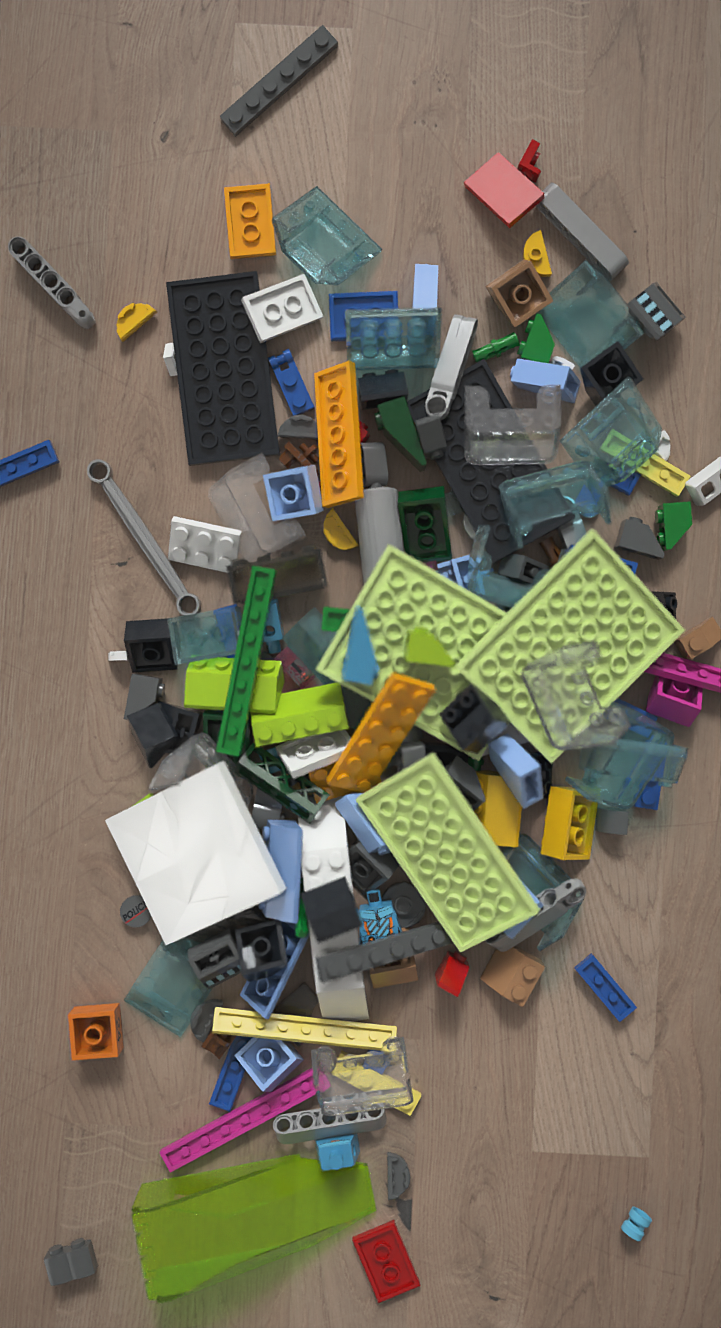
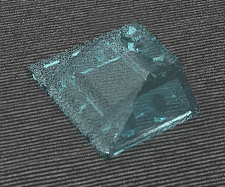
(323, 239)
(589, 315)
(615, 435)
(169, 987)

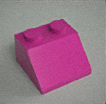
(674, 700)

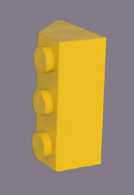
(500, 811)
(568, 825)

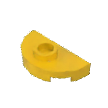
(536, 252)
(132, 318)
(337, 533)

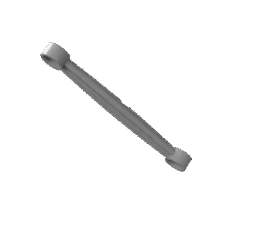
(143, 536)

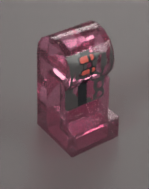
(295, 667)

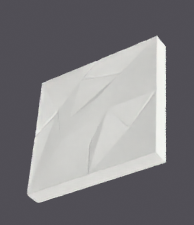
(195, 853)

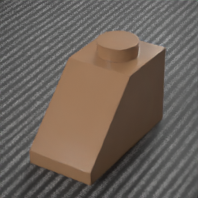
(698, 639)

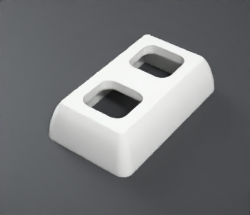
(709, 473)

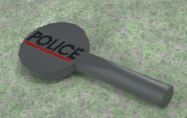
(134, 911)

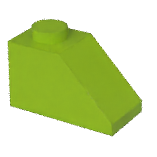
(425, 648)

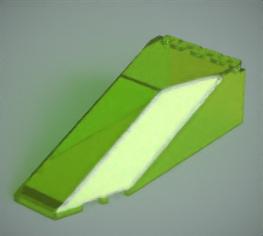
(241, 1218)

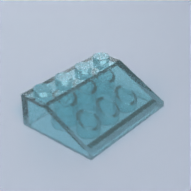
(393, 338)

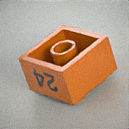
(95, 1031)

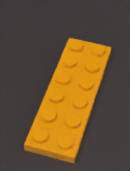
(338, 435)
(380, 733)

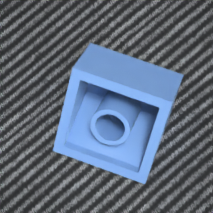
(293, 493)
(268, 1061)

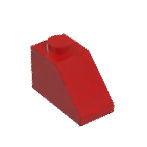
(452, 972)

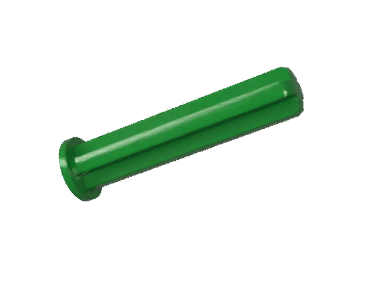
(302, 926)

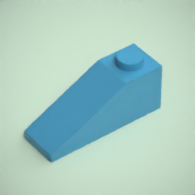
(359, 657)

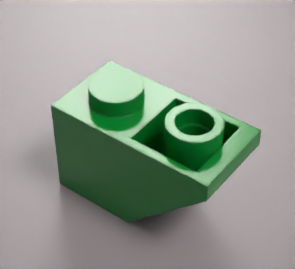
(539, 342)
(673, 522)

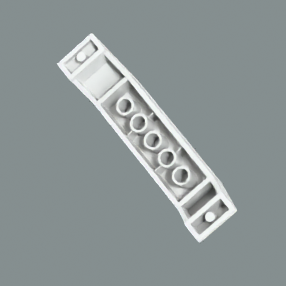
(324, 860)

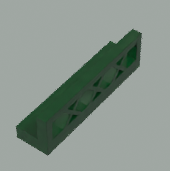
(280, 790)

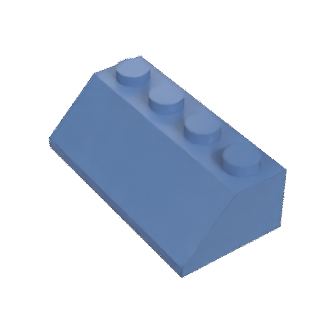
(285, 848)
(265, 992)

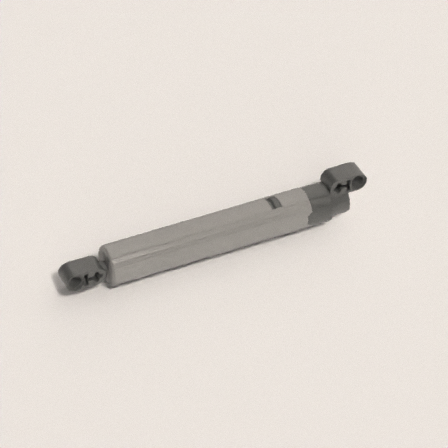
(377, 527)

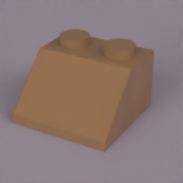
(519, 293)
(394, 972)
(513, 974)

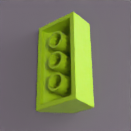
(210, 678)
(302, 715)

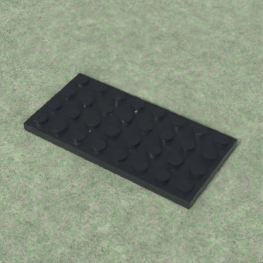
(221, 370)
(478, 485)

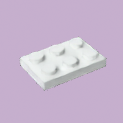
(282, 308)
(203, 544)
(312, 752)

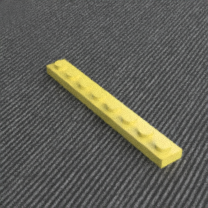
(301, 1029)

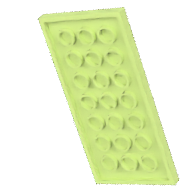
(447, 853)

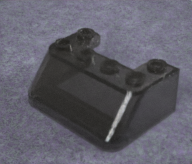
(294, 574)

